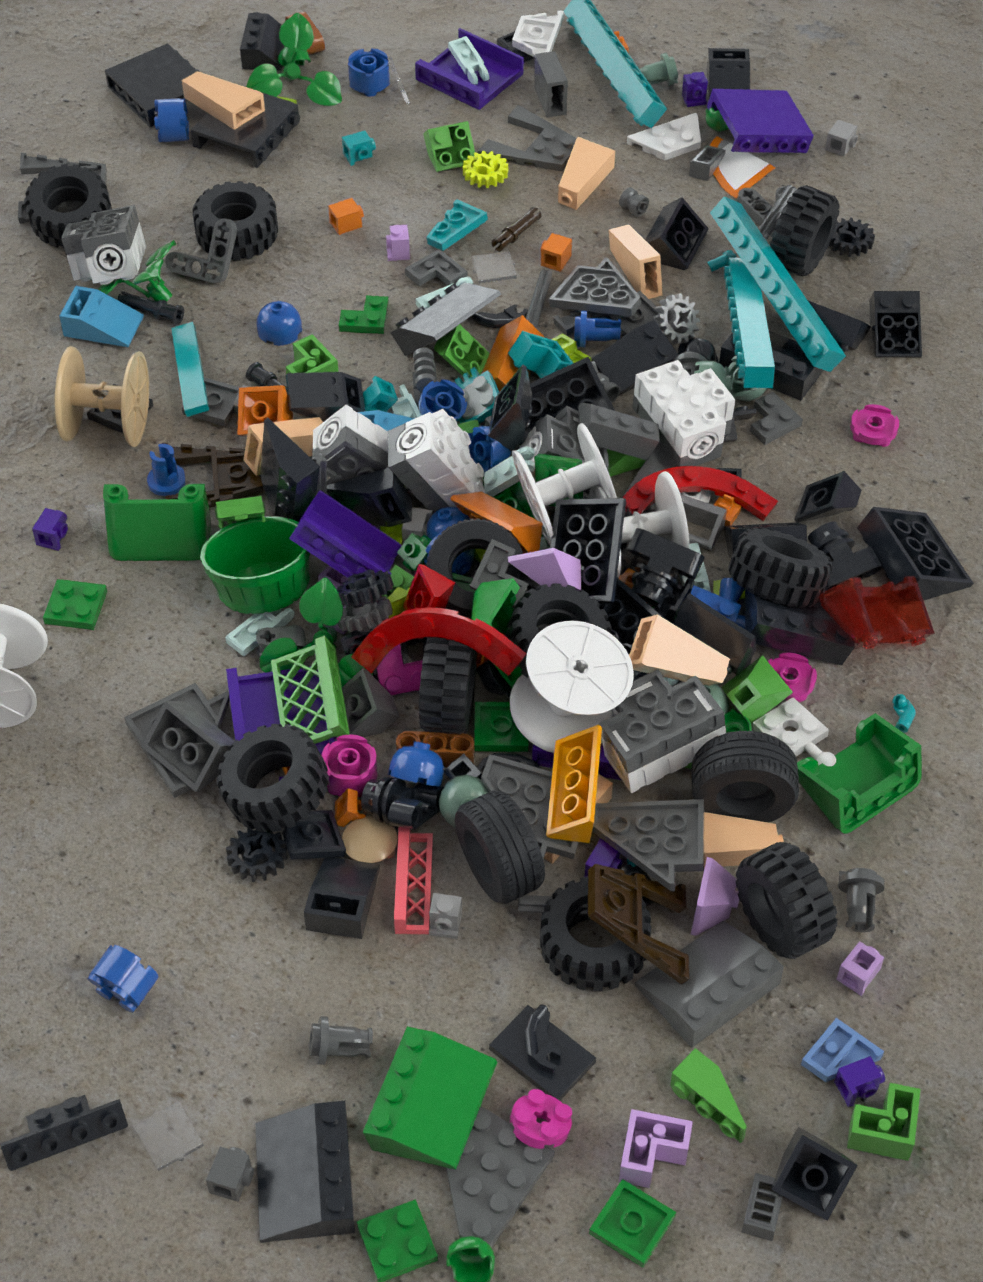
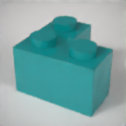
(538, 354)

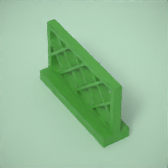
(329, 685)

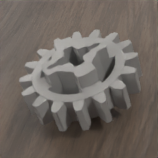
(677, 318)

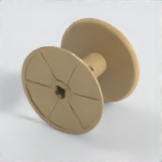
(74, 394)

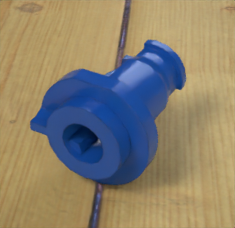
(595, 329)
(165, 476)

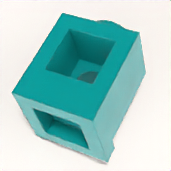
(357, 147)
(379, 395)

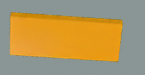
(574, 786)

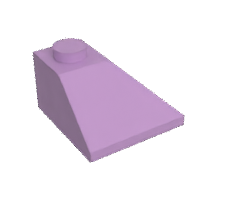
(549, 567)
(715, 897)

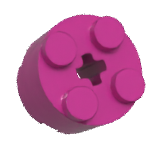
(349, 764)

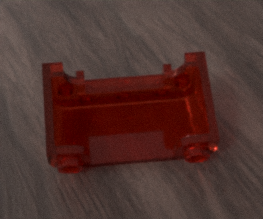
(879, 613)

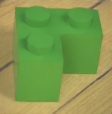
(311, 357)
(889, 1130)

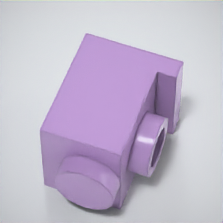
(398, 243)
(860, 968)

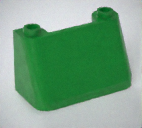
(156, 526)
(494, 606)
(866, 774)

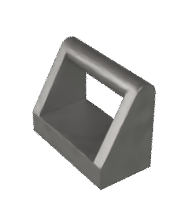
(706, 516)

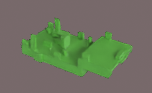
(239, 510)

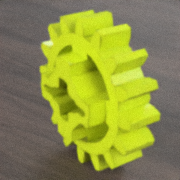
(485, 169)

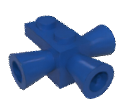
(725, 602)

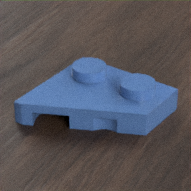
(838, 1048)

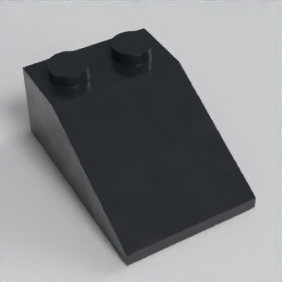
(635, 353)

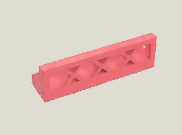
(403, 876)

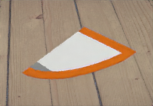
(738, 169)

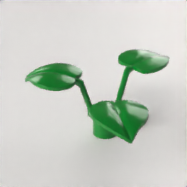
(296, 34)
(155, 288)
(321, 606)

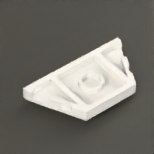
(537, 33)
(670, 138)

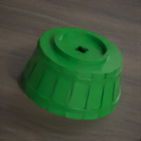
(256, 565)

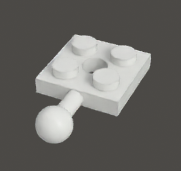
(808, 732)

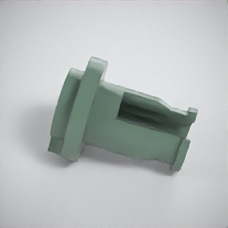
(661, 71)

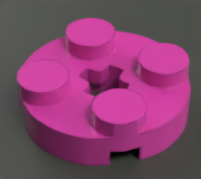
(880, 435)
(803, 674)
(543, 1106)

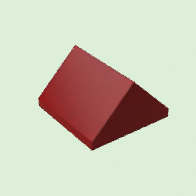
(428, 590)

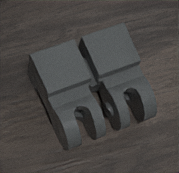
(424, 371)

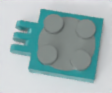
(479, 394)

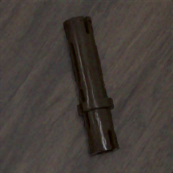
(511, 233)

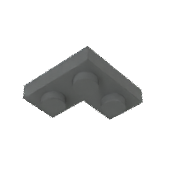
(435, 265)
(777, 419)
(494, 568)

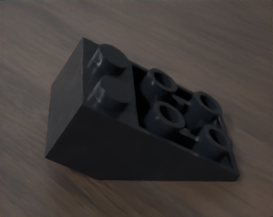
(728, 69)
(896, 323)
(323, 393)
(375, 498)
(341, 897)

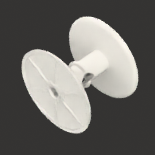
(566, 482)
(667, 521)
(21, 644)
(572, 682)

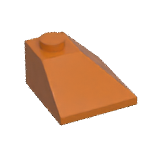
(260, 403)

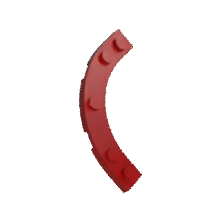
(694, 479)
(437, 623)

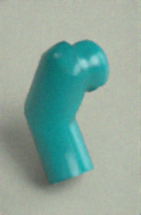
(721, 261)
(905, 712)

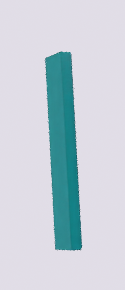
(190, 369)

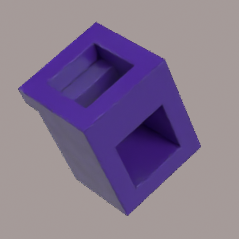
(694, 89)
(50, 529)
(603, 855)
(859, 1080)

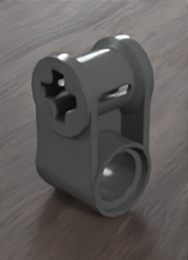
(293, 631)

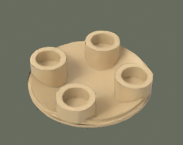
(369, 840)

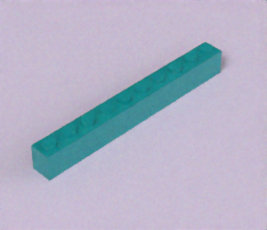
(615, 62)
(777, 285)
(749, 326)

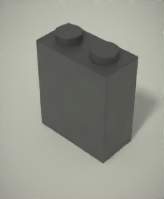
(550, 84)

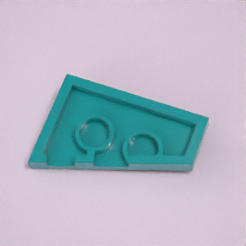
(456, 224)

